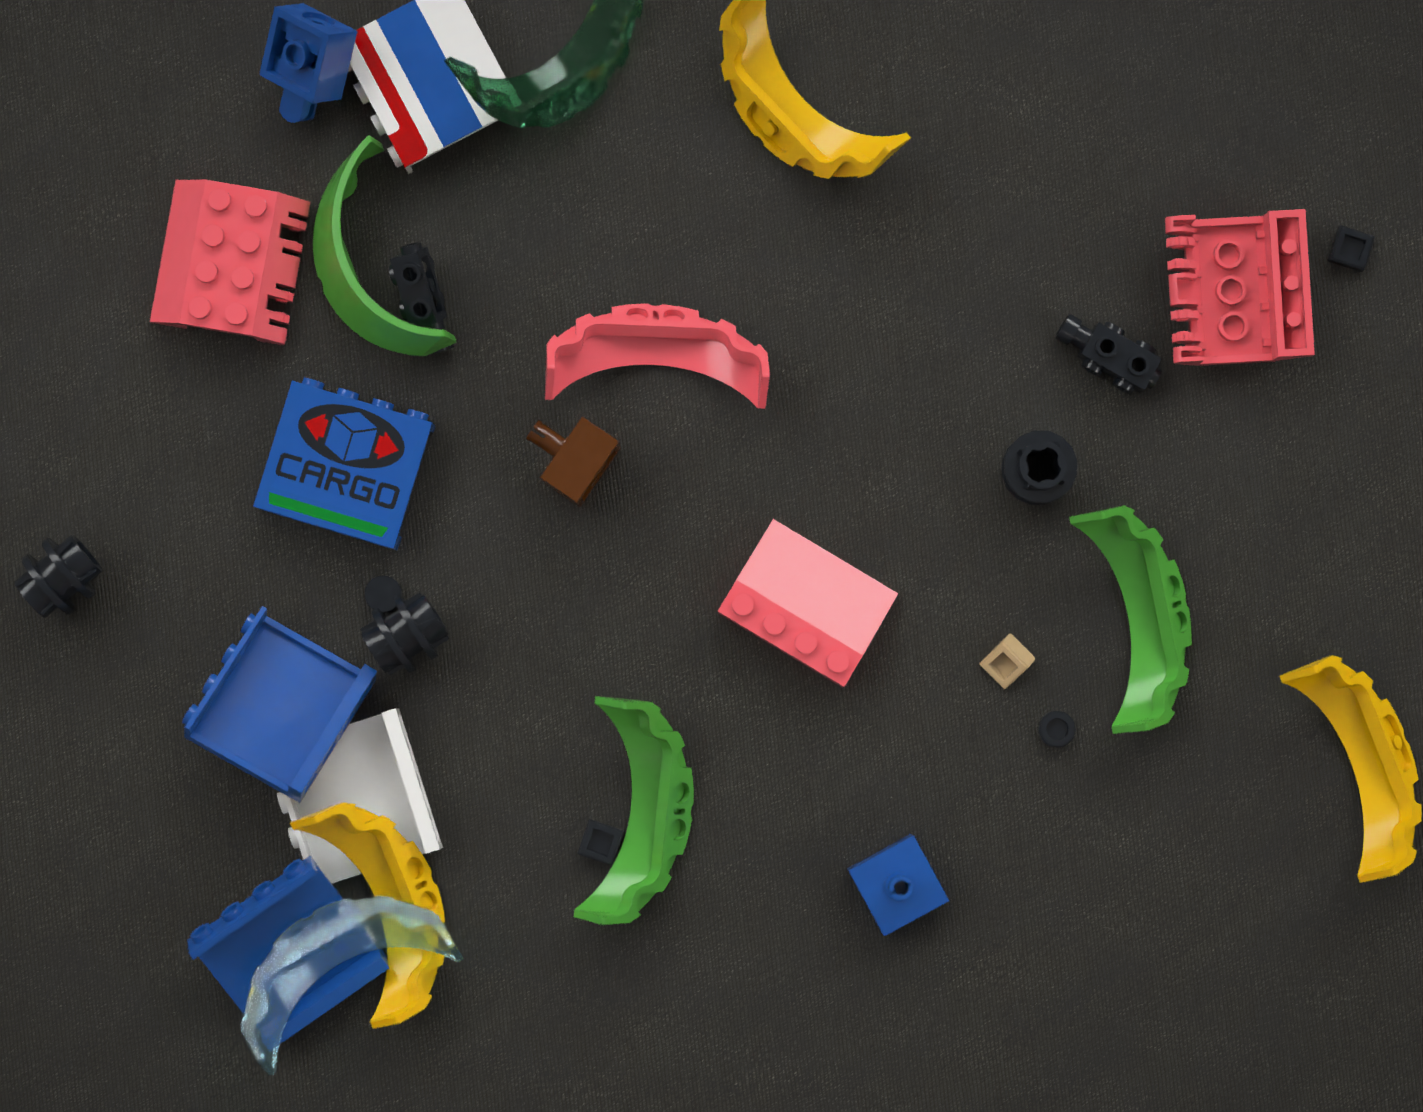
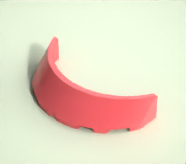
(657, 337)

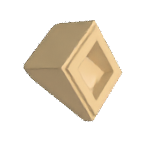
(1007, 661)

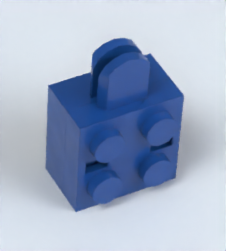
(307, 58)

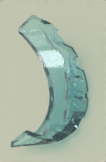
(321, 943)

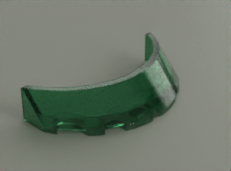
(566, 81)

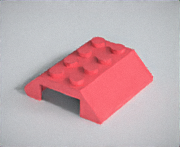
(228, 258)
(1241, 288)

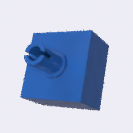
(897, 884)

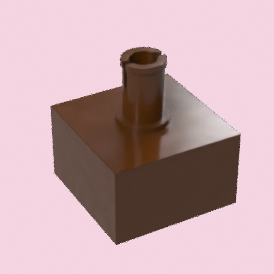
(577, 459)

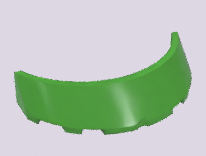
(341, 282)
(1155, 614)
(658, 813)

